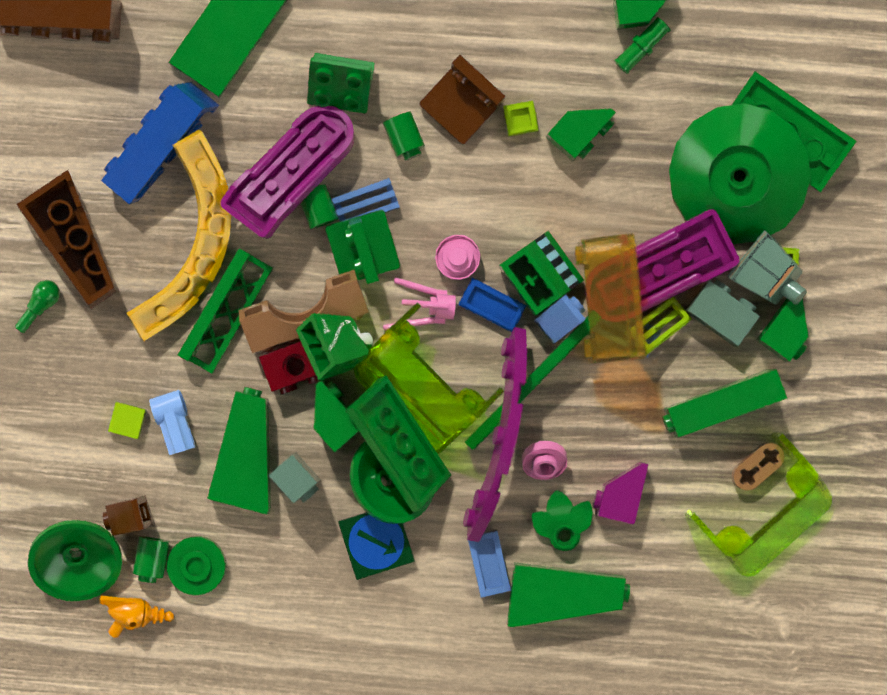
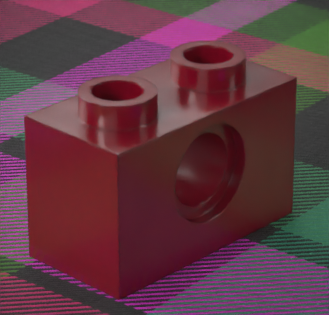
(276, 368)

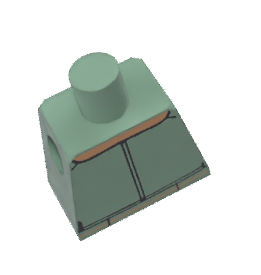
(769, 271)

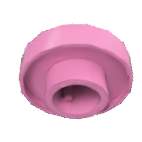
(457, 257)
(544, 460)

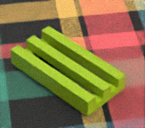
(678, 310)

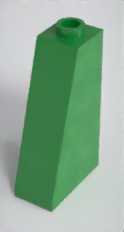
(724, 403)
(244, 455)
(560, 593)

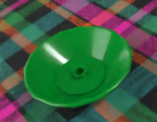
(749, 141)

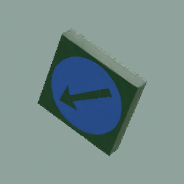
(374, 545)

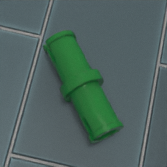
(642, 45)

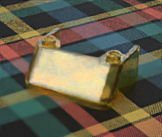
(612, 298)

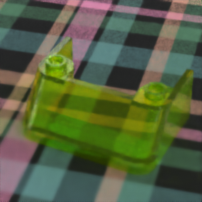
(427, 396)
(754, 552)

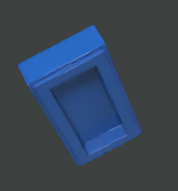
(492, 305)

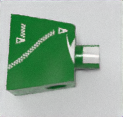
(333, 343)

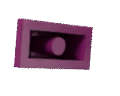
(622, 495)

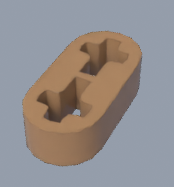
(763, 471)

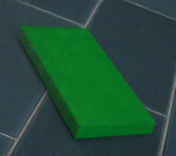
(224, 40)
(399, 443)

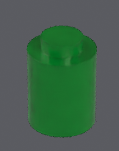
(404, 135)
(319, 208)
(150, 558)

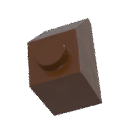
(127, 516)

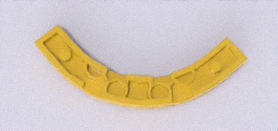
(209, 242)

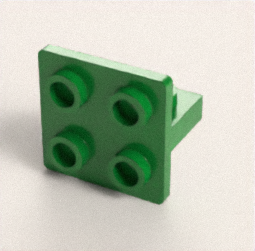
(340, 82)
(363, 246)

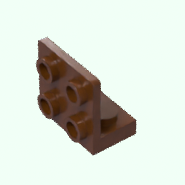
(462, 100)

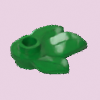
(561, 516)

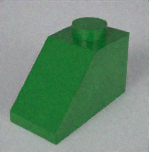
(786, 332)

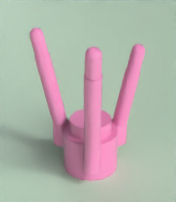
(441, 306)

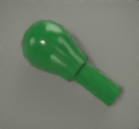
(43, 297)

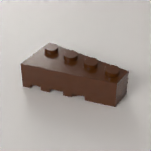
(62, 17)
(66, 232)

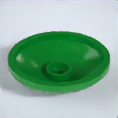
(377, 500)
(71, 573)

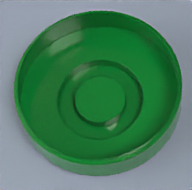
(196, 565)

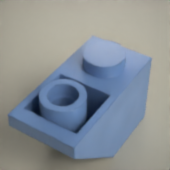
(561, 318)

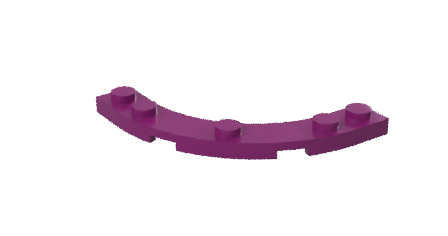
(504, 435)

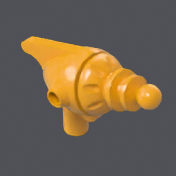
(132, 614)

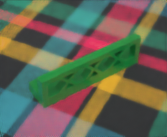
(214, 306)

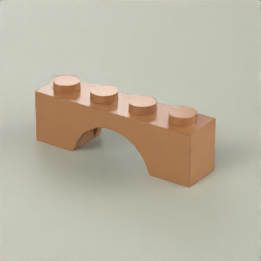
(268, 326)

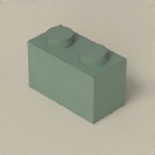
(722, 312)
(295, 478)

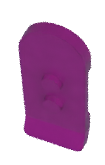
(290, 169)
(683, 258)

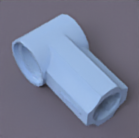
(171, 413)

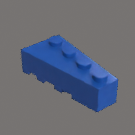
(146, 151)

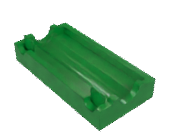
(824, 142)

